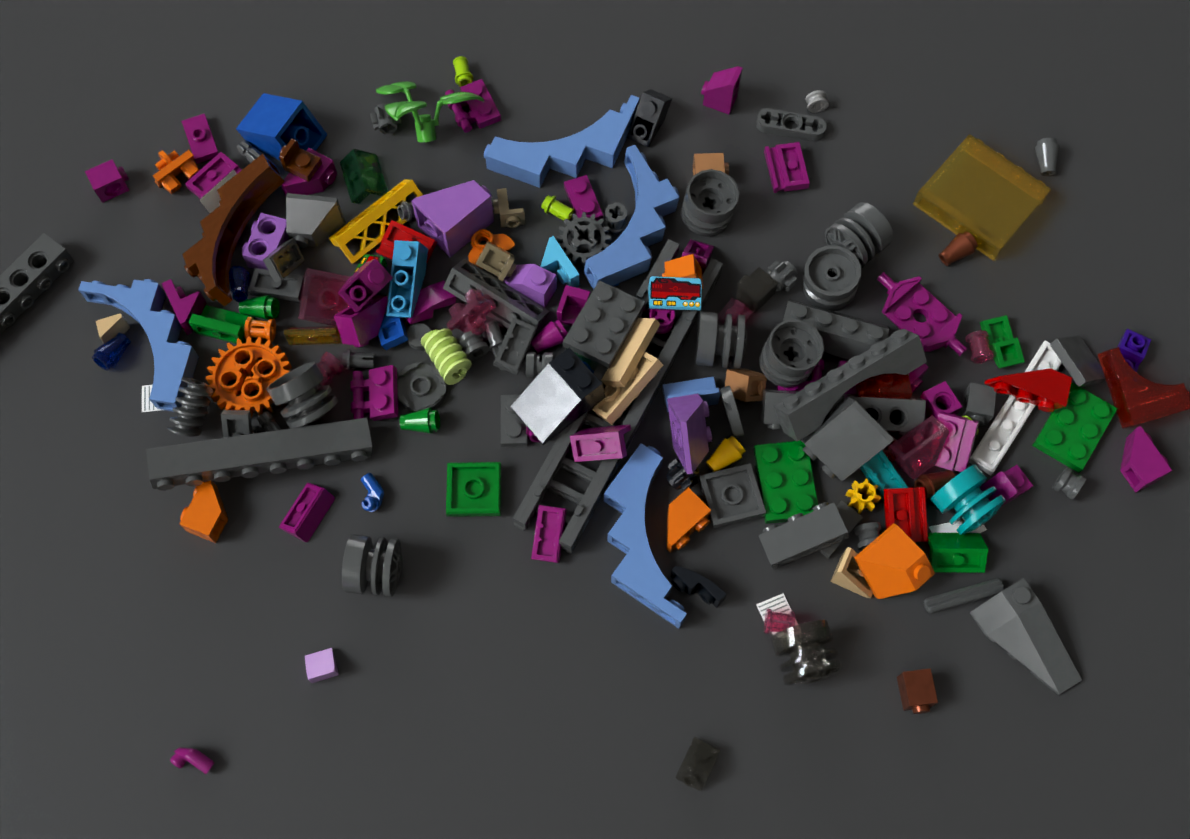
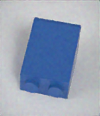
(278, 120)

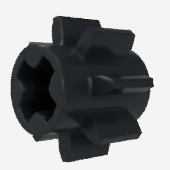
(679, 478)

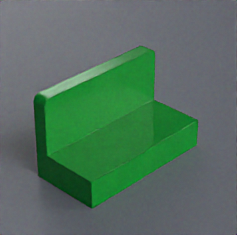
(219, 324)
(957, 553)

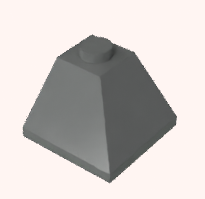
(312, 218)

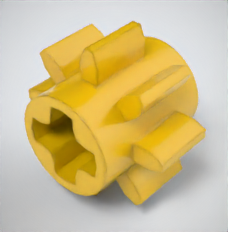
(869, 493)

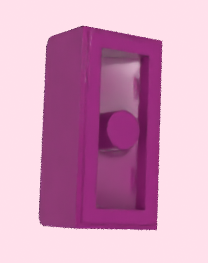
(307, 512)

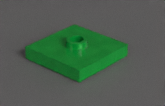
(473, 489)

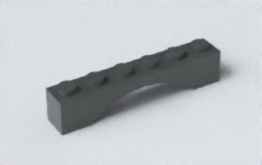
(807, 409)

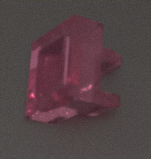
(735, 308)

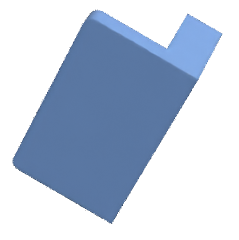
(704, 387)

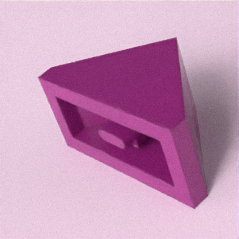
(701, 252)

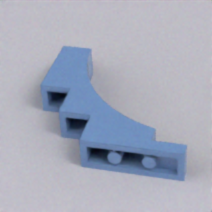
(532, 161)
(638, 570)

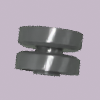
(831, 277)

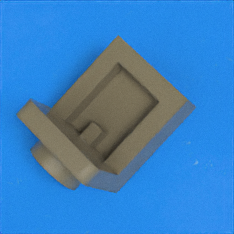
(509, 218)
(496, 261)

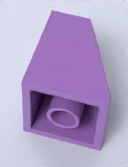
(454, 214)

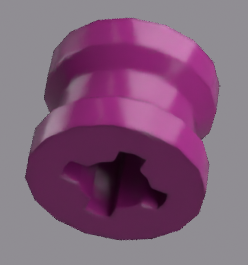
(667, 316)

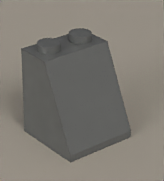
(846, 439)

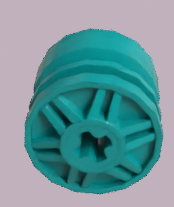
(968, 500)

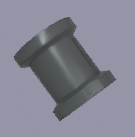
(618, 219)

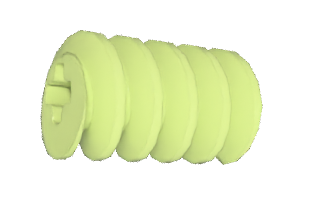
(446, 355)

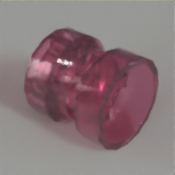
(329, 367)

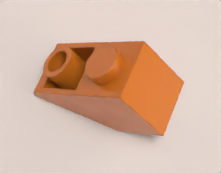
(206, 513)
(684, 517)

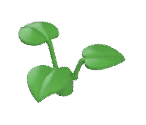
(423, 123)

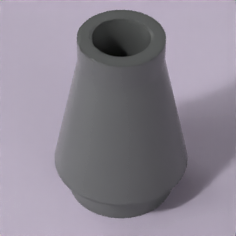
(1047, 155)

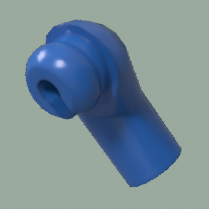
(375, 493)

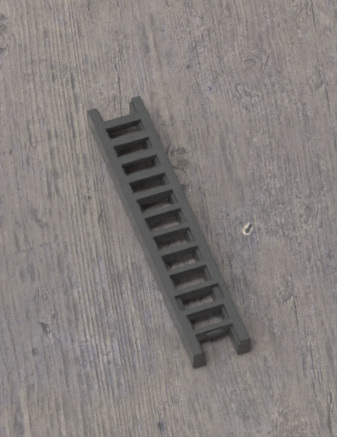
(635, 414)

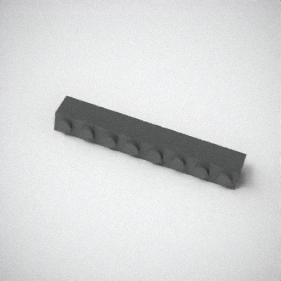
(258, 453)

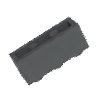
(803, 535)

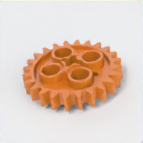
(247, 375)

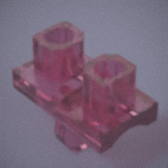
(472, 315)

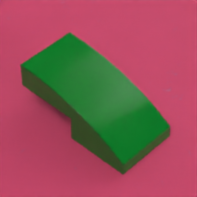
(1001, 342)

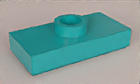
(882, 473)

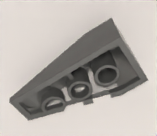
(1024, 630)

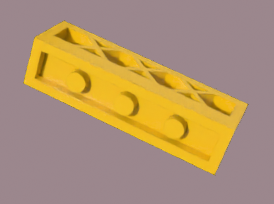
(369, 216)

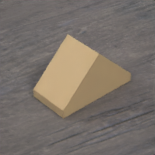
(850, 576)

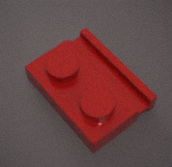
(402, 233)
(907, 510)

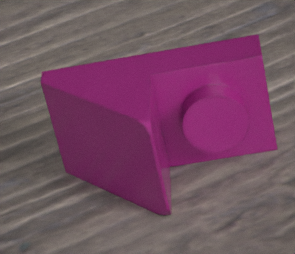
(184, 305)
(1008, 484)

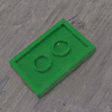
(1075, 429)
(785, 480)

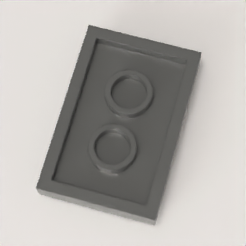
(604, 324)

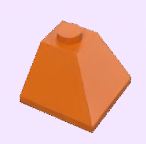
(894, 564)

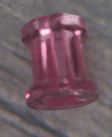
(979, 346)
(778, 621)

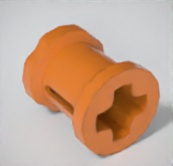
(260, 328)

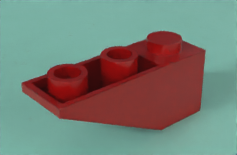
(1041, 387)

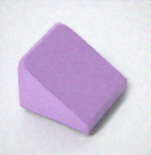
(321, 665)

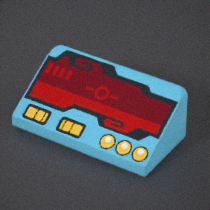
(674, 293)

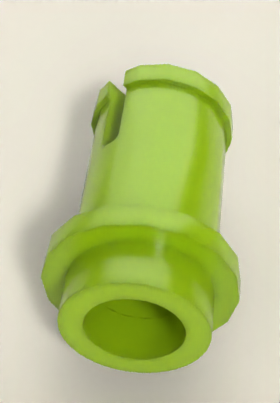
(463, 75)
(557, 208)

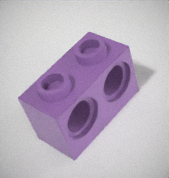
(263, 242)

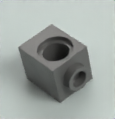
(979, 403)

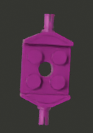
(911, 298)

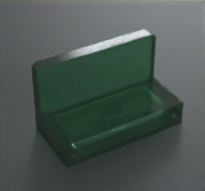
(362, 175)

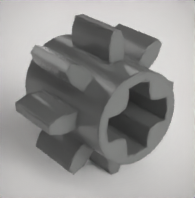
(383, 121)
(784, 274)

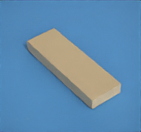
(631, 352)

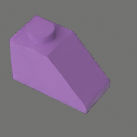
(533, 282)

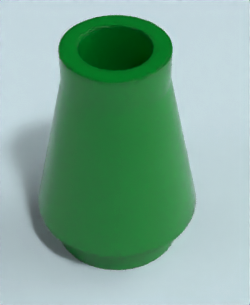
(261, 307)
(421, 421)

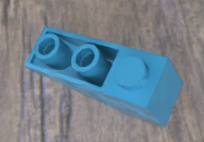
(408, 275)

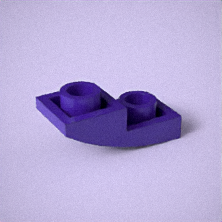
(1133, 348)

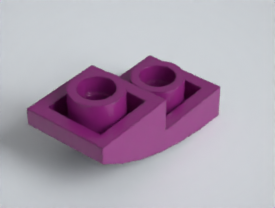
(429, 299)

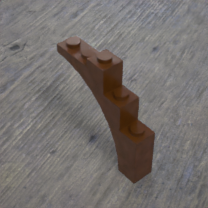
(222, 228)

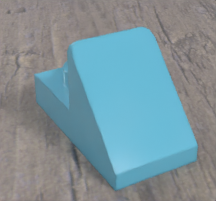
(557, 262)

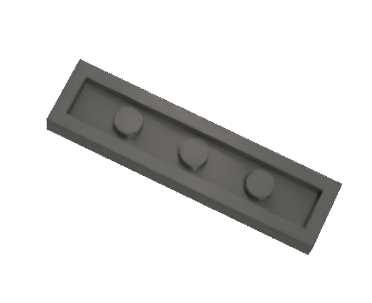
(521, 308)

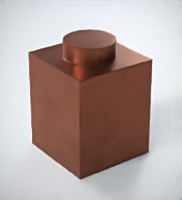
(917, 690)

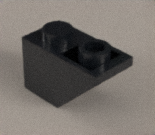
(649, 117)

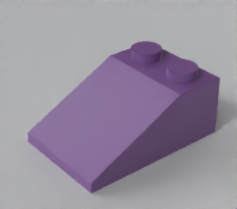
(689, 429)

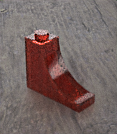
(1137, 397)

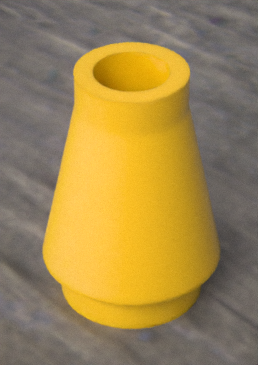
(727, 453)

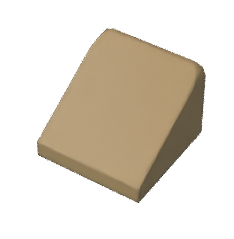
(111, 326)

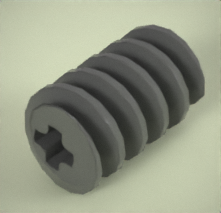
(191, 408)

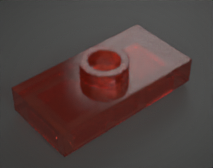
(886, 386)

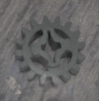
(584, 229)

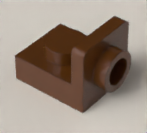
(299, 161)

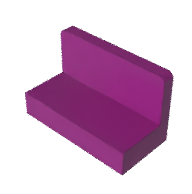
(599, 443)

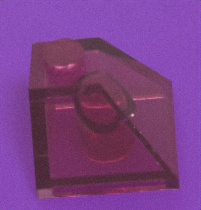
(320, 296)

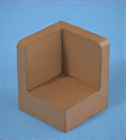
(746, 384)

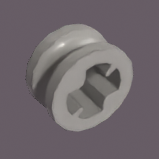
(817, 101)

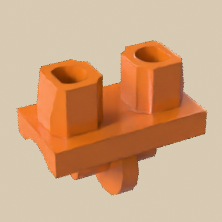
(167, 176)

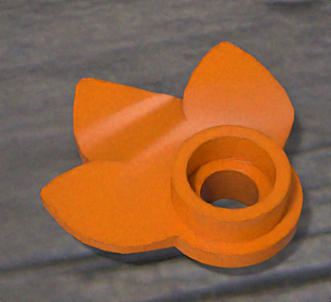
(501, 240)

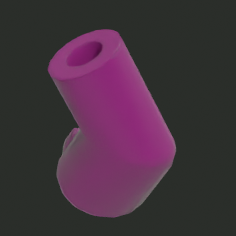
(192, 756)

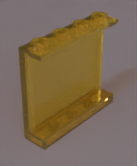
(981, 195)

